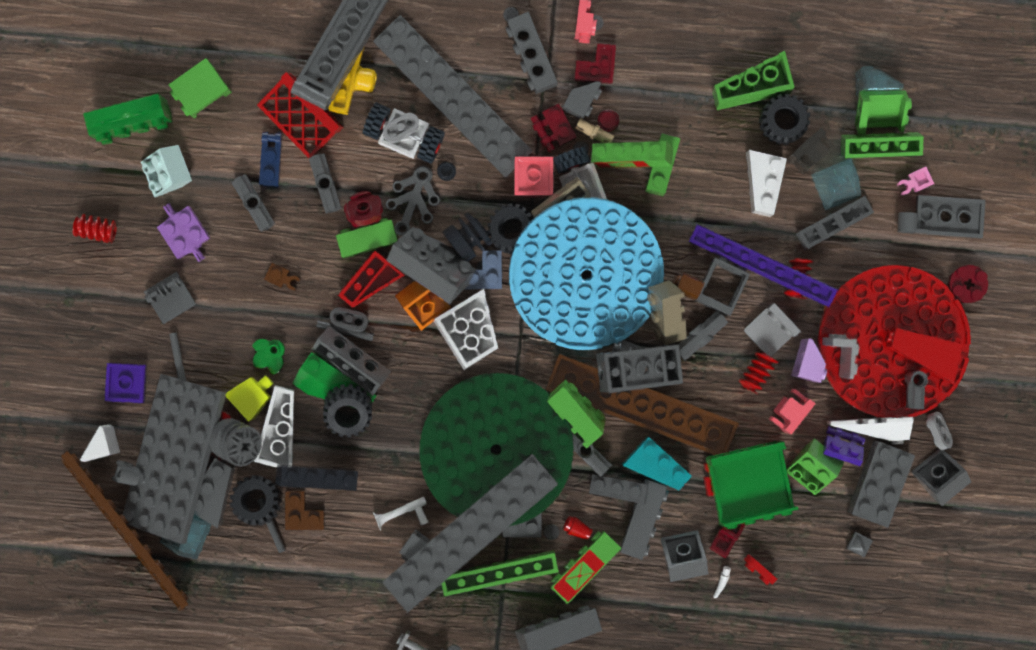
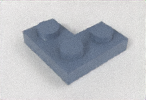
(491, 274)

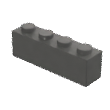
(642, 521)

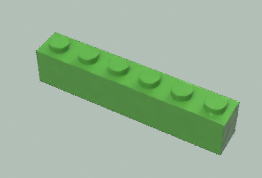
(500, 573)

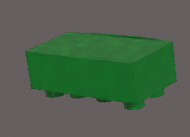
(128, 117)

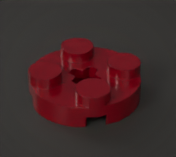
(360, 217)
(977, 277)

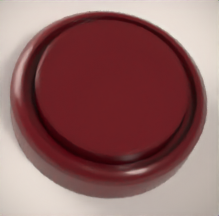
(608, 120)

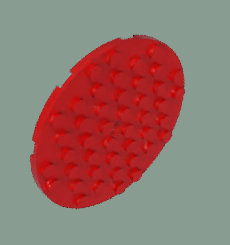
(866, 311)

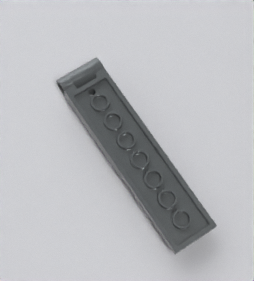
(337, 51)

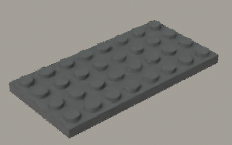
(173, 458)

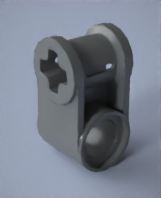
(126, 473)

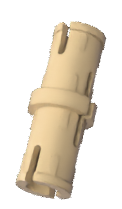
(594, 131)

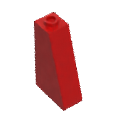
(930, 353)

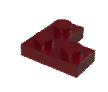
(600, 70)

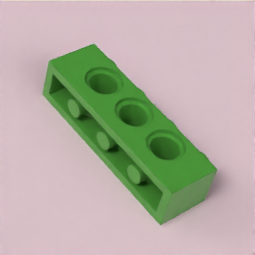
(882, 145)

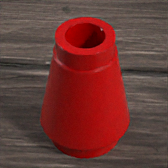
(577, 528)

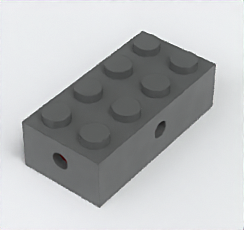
(880, 483)

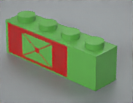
(632, 154)
(585, 566)

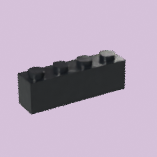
(316, 477)

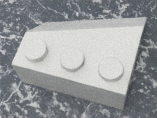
(468, 330)

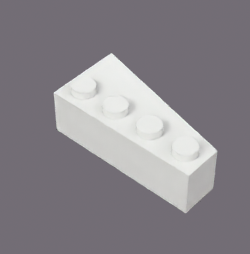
(278, 429)

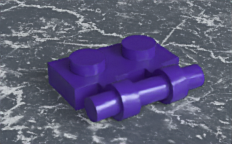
(841, 449)

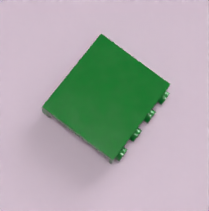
(750, 484)

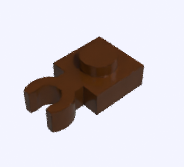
(278, 276)

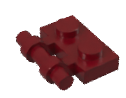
(557, 123)

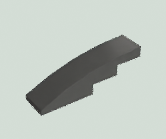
(835, 223)

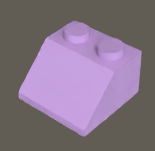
(809, 362)

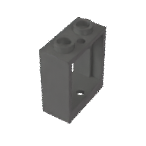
(718, 306)

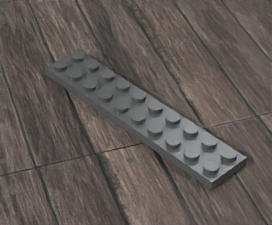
(452, 95)
(469, 533)

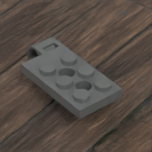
(928, 220)

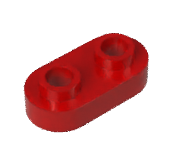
(753, 565)

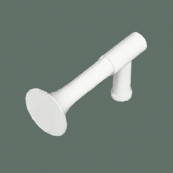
(414, 505)

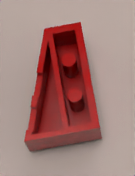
(369, 279)

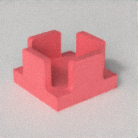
(533, 177)
(792, 411)

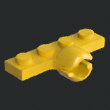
(357, 79)

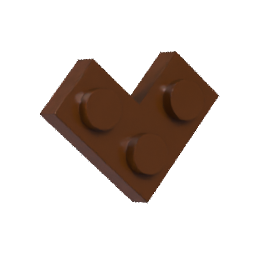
(297, 517)

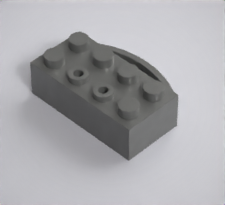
(431, 264)

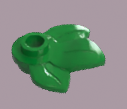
(267, 357)

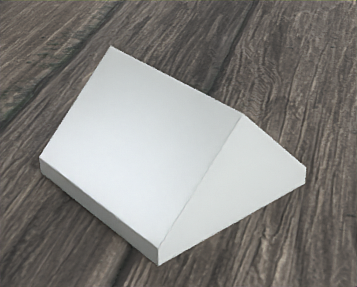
(102, 444)

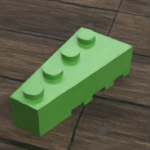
(755, 83)

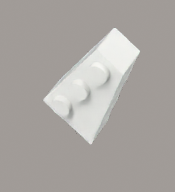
(765, 179)

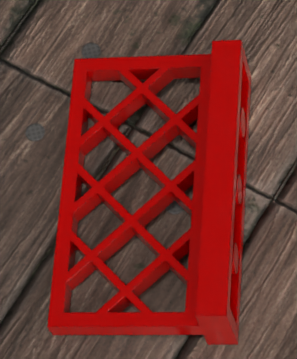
(323, 116)

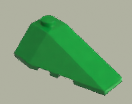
(319, 377)

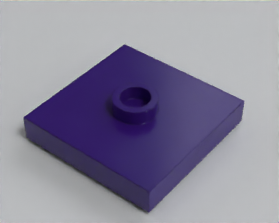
(125, 383)

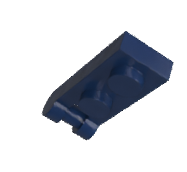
(270, 159)

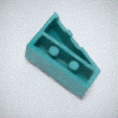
(656, 464)

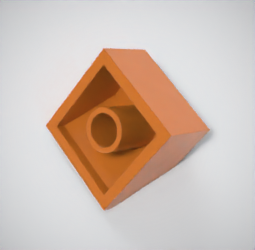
(421, 304)

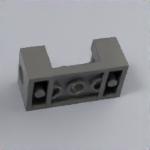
(620, 371)

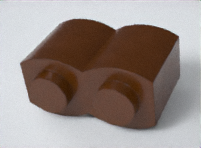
(689, 285)

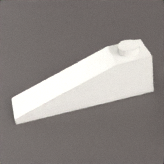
(888, 428)

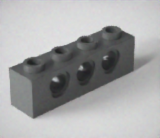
(524, 24)
(351, 360)

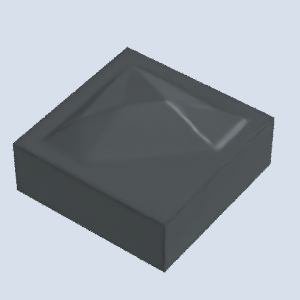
(859, 544)

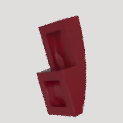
(725, 540)

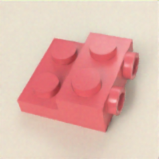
(585, 23)

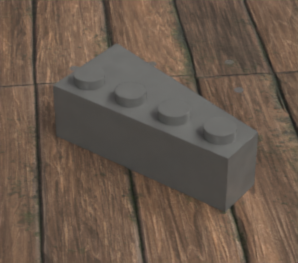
(560, 630)

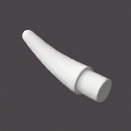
(724, 577)

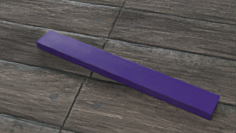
(763, 265)

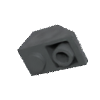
(580, 100)

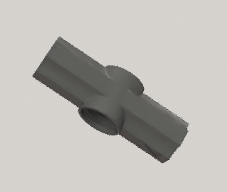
(247, 192)
(328, 195)
(701, 335)
(595, 459)

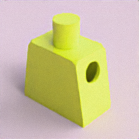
(250, 396)

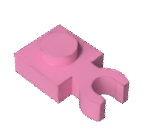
(917, 180)

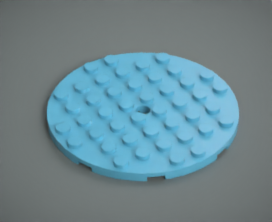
(576, 238)

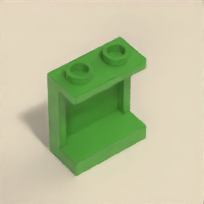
(198, 88)
(882, 110)

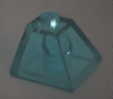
(875, 80)
(837, 184)

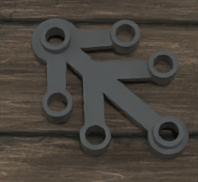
(414, 197)

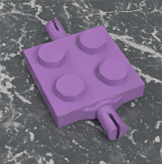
(183, 232)

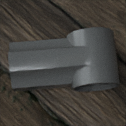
(915, 392)

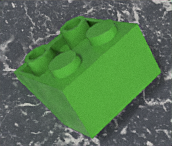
(814, 468)

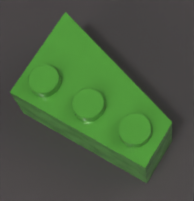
(578, 412)

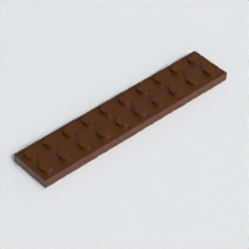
(649, 409)
(120, 523)

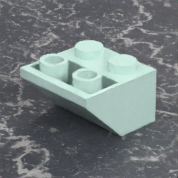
(166, 170)

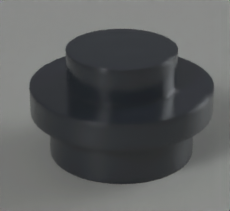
(446, 171)

